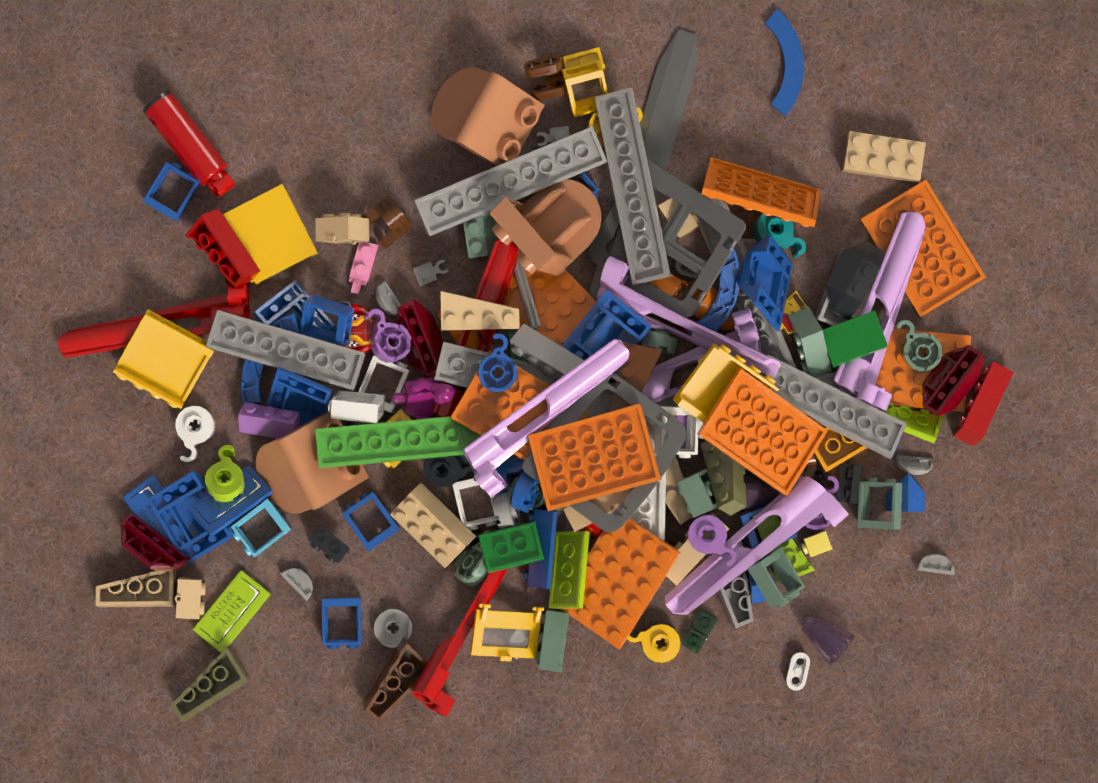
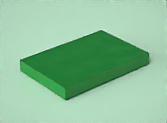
(854, 338)
(511, 547)

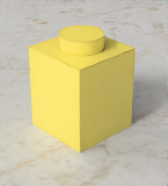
(816, 544)

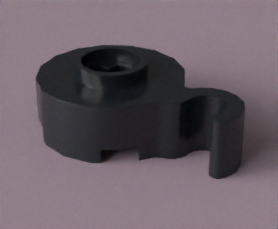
(445, 477)

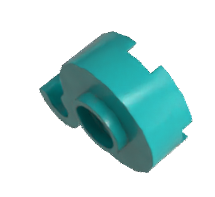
(783, 235)

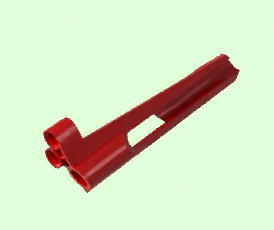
(493, 289)
(119, 333)
(436, 671)

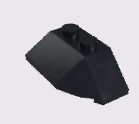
(853, 277)

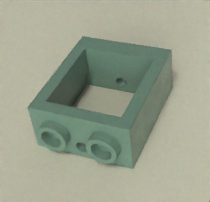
(864, 504)
(786, 574)

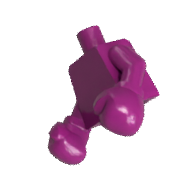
(421, 396)

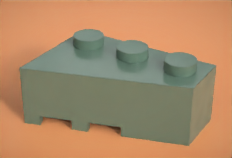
(810, 343)
(552, 640)

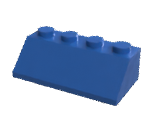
(540, 572)

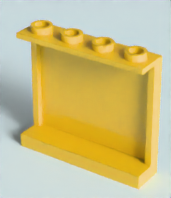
(271, 232)
(163, 359)
(710, 379)

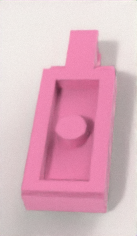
(362, 265)

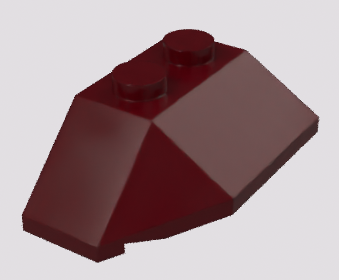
(425, 337)
(951, 380)
(149, 545)

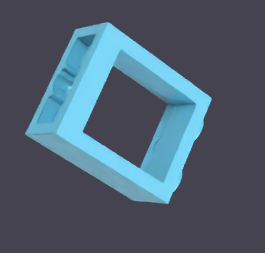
(275, 514)

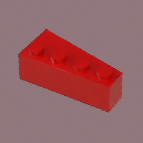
(223, 247)
(983, 404)

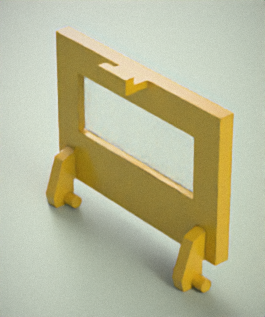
(505, 633)

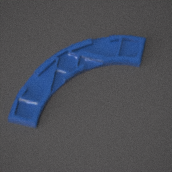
(793, 62)
(725, 297)
(253, 371)

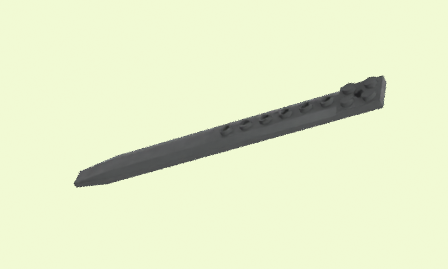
(661, 119)

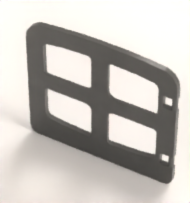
(688, 201)
(670, 448)

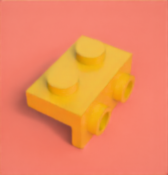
(583, 57)

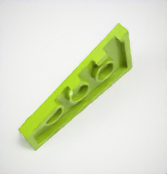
(918, 422)
(790, 548)

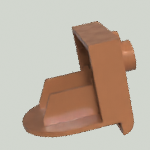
(485, 114)
(549, 226)
(293, 472)

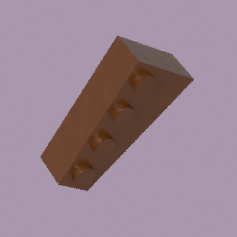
(635, 371)
(395, 680)

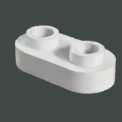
(799, 671)

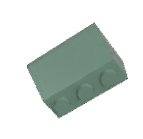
(480, 236)

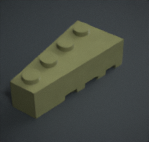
(725, 478)
(216, 682)

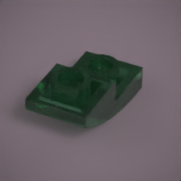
(699, 631)

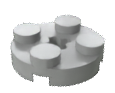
(386, 619)

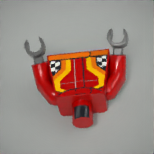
(361, 329)

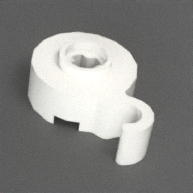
(186, 432)

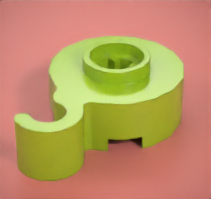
(224, 471)

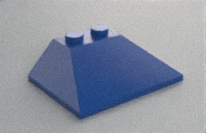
(767, 279)
(288, 302)
(603, 323)
(299, 395)
(182, 529)

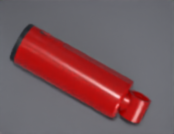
(189, 143)

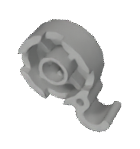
(503, 509)

